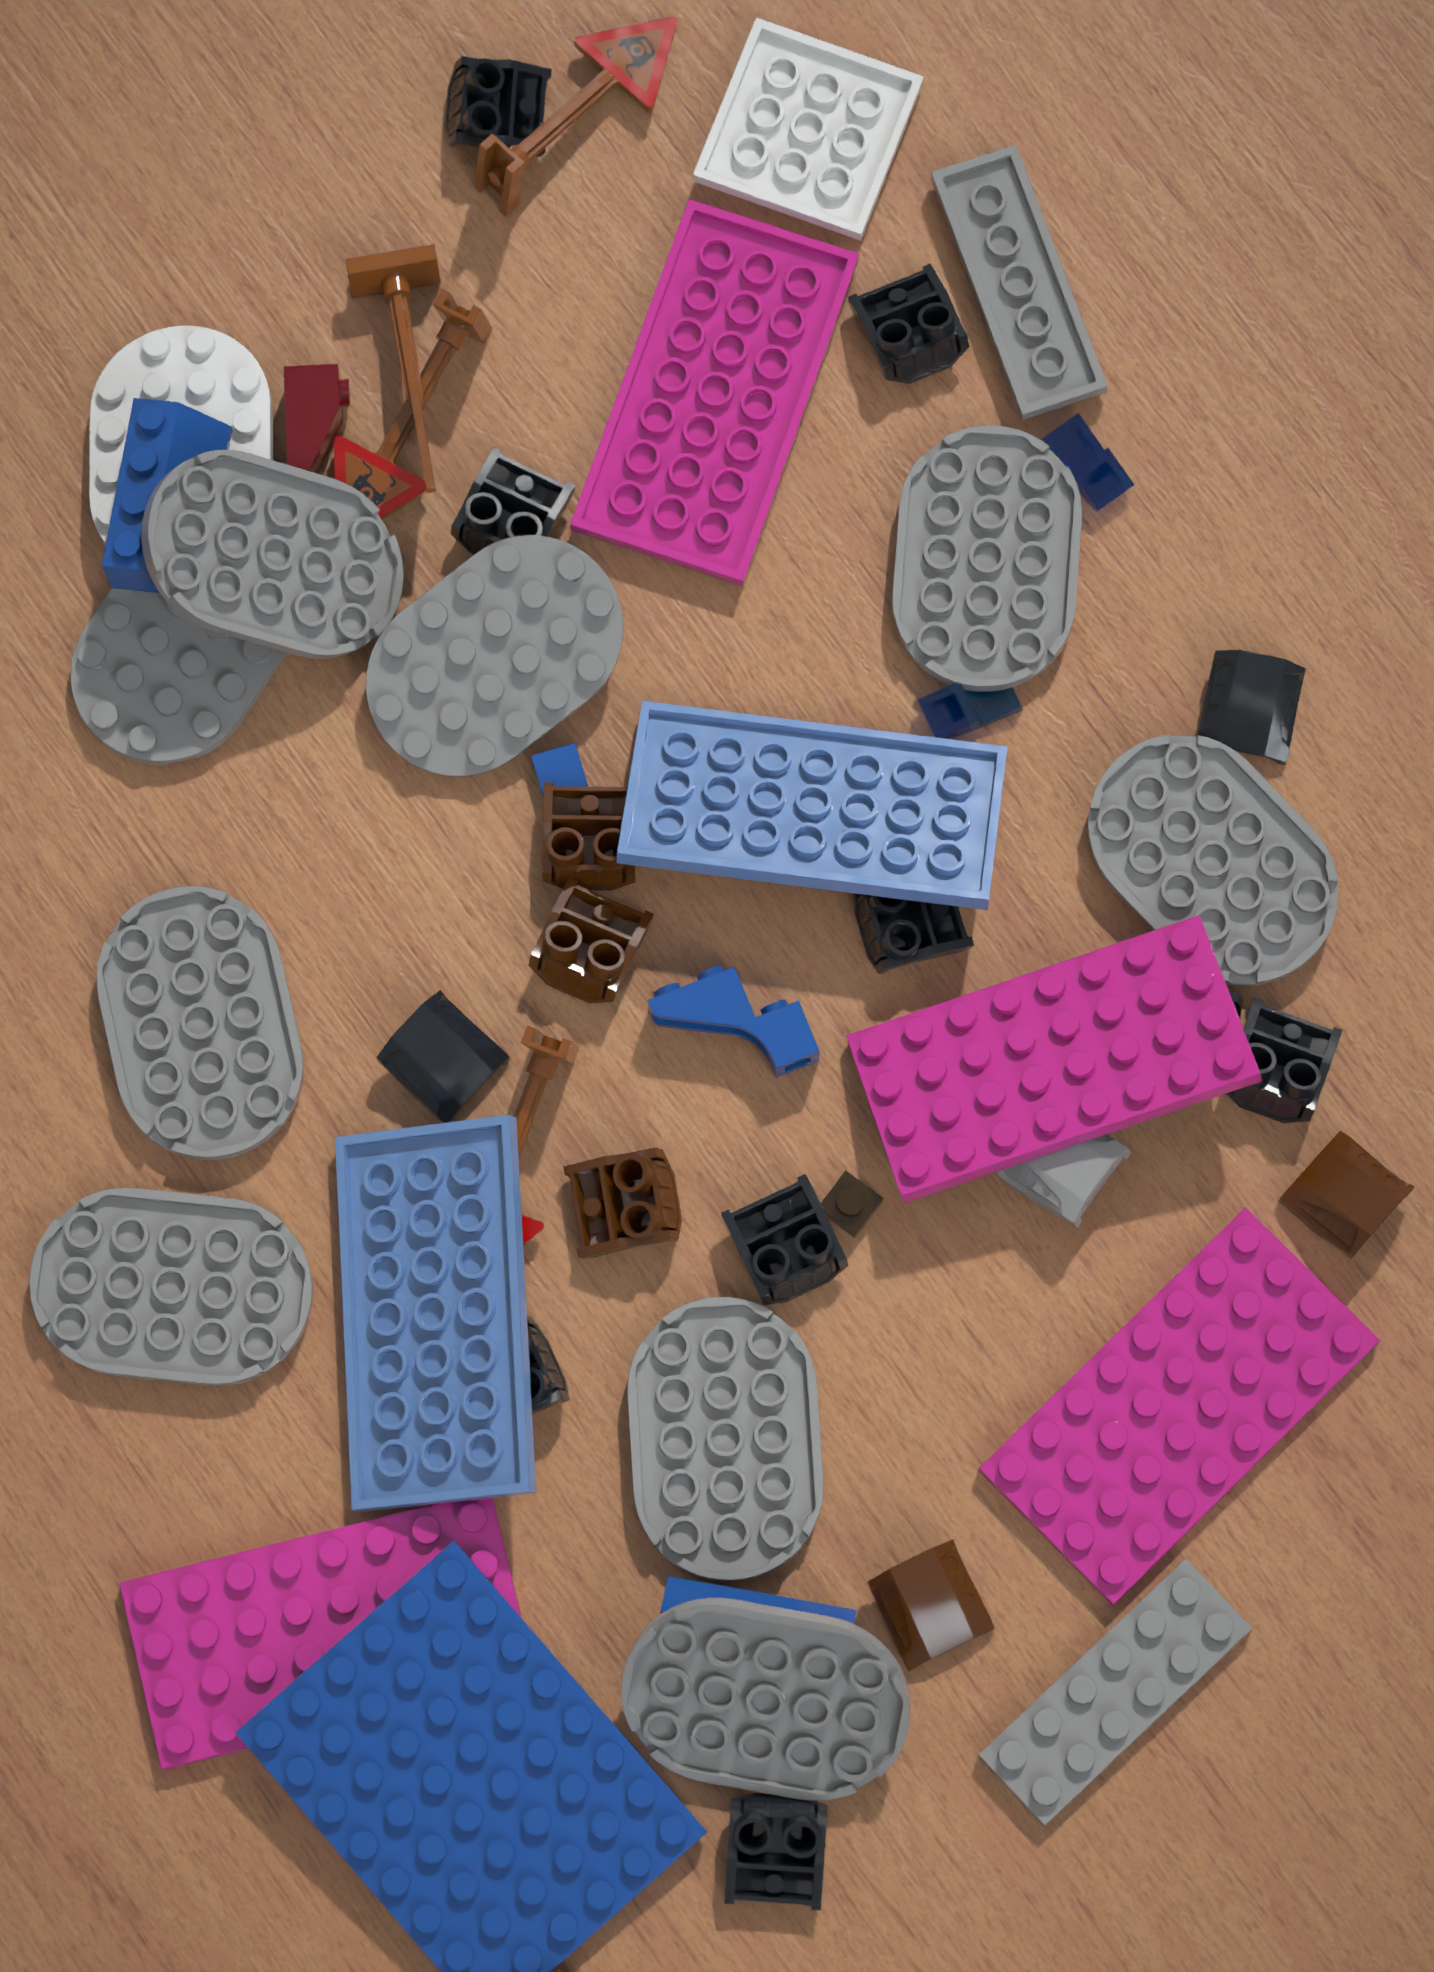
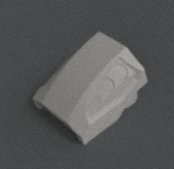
(1067, 1178)

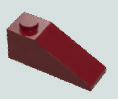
(313, 412)

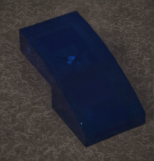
(1094, 469)
(961, 711)

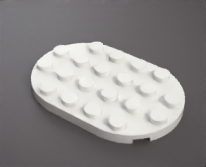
(179, 366)

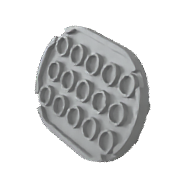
(271, 554)
(987, 558)
(494, 656)
(162, 684)
(1202, 833)
(200, 1023)
(171, 1287)
(725, 1439)
(766, 1698)

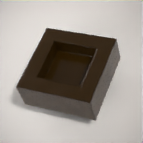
(850, 1204)

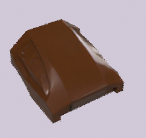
(583, 837)
(588, 944)
(1345, 1194)
(624, 1202)
(930, 1604)

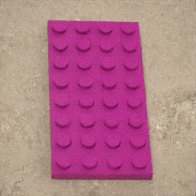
(715, 392)
(1053, 1058)
(1178, 1406)
(245, 1625)

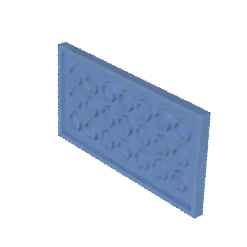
(813, 805)
(435, 1314)

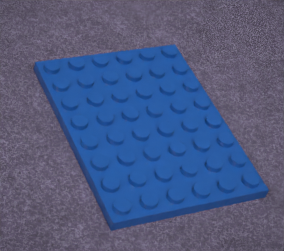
(470, 1777)

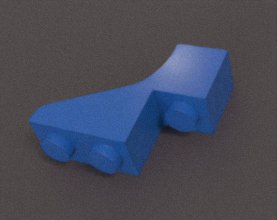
(721, 1007)

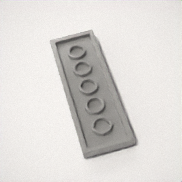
(1019, 282)
(1114, 1692)

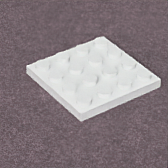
(808, 129)

